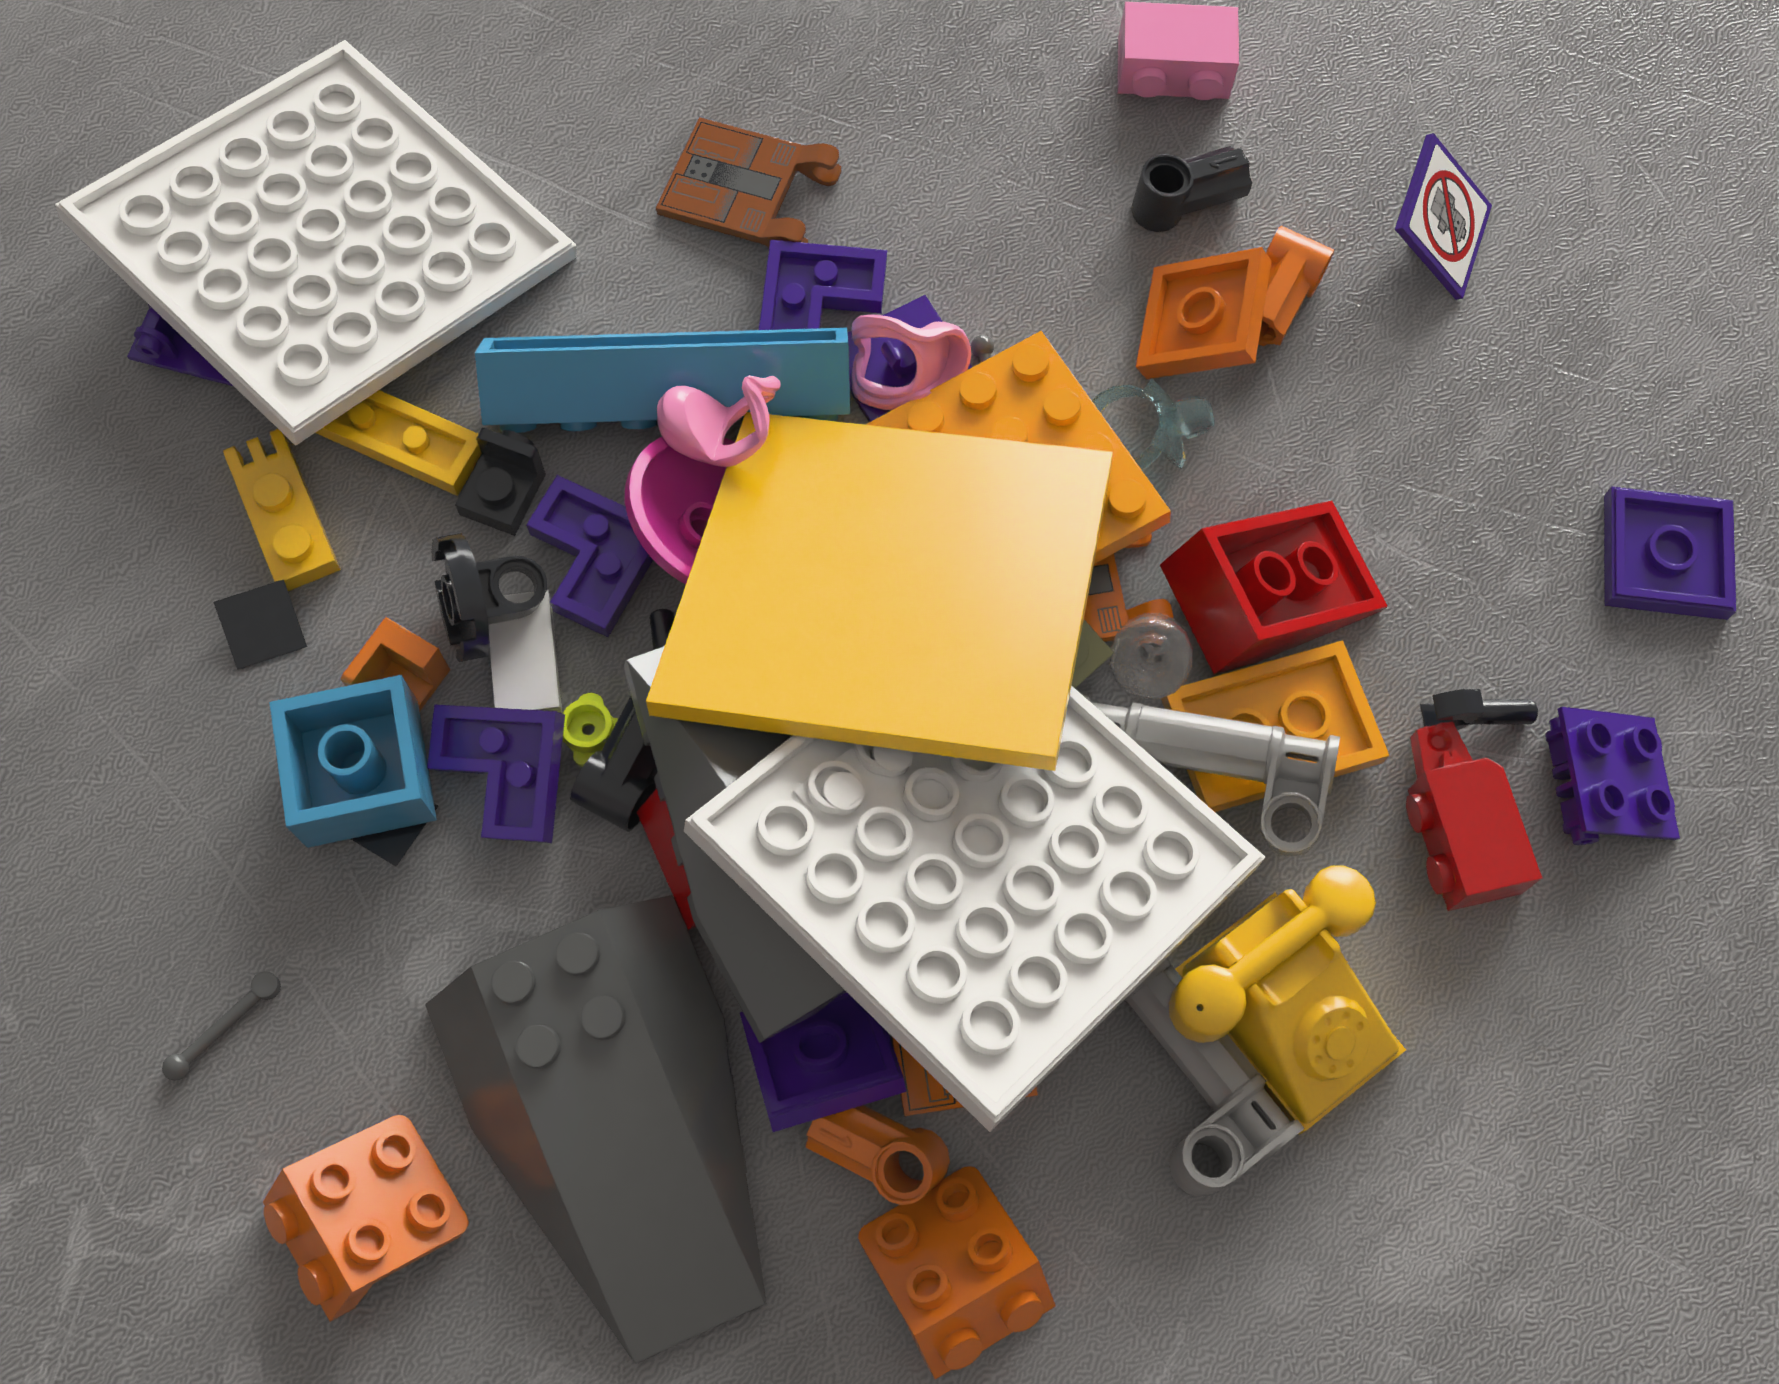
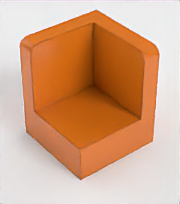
(397, 652)

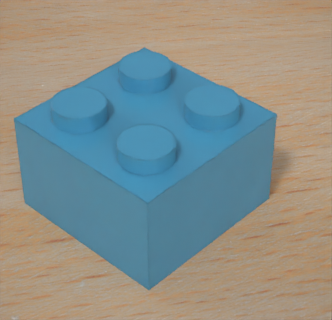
(352, 761)

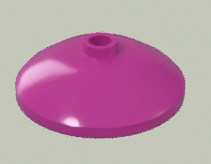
(670, 504)

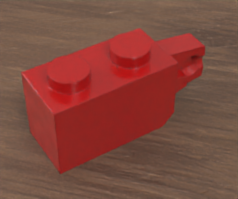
(1467, 822)

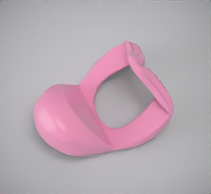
(939, 351)
(698, 423)

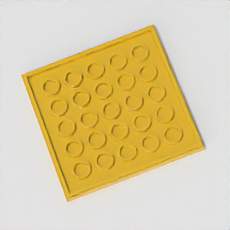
(890, 591)

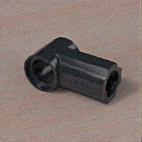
(1181, 186)
(618, 777)

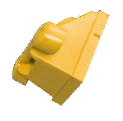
(1292, 996)

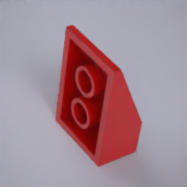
(1270, 584)

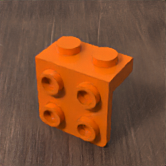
(362, 1212)
(957, 1270)

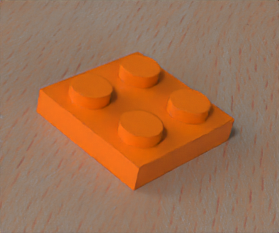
(1204, 314)

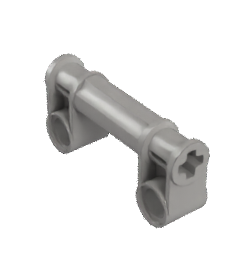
(1241, 752)
(1245, 1118)

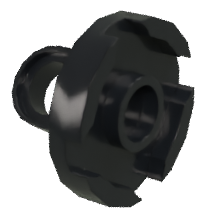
(472, 597)

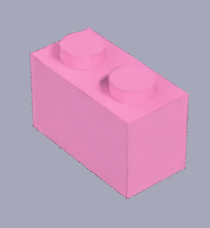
(1178, 50)

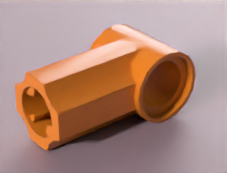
(1294, 274)
(871, 1148)

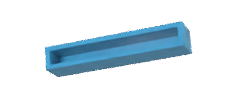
(625, 375)

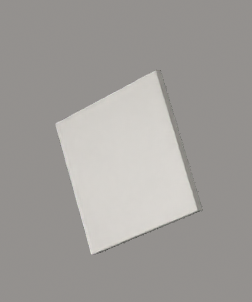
(317, 238)
(982, 899)

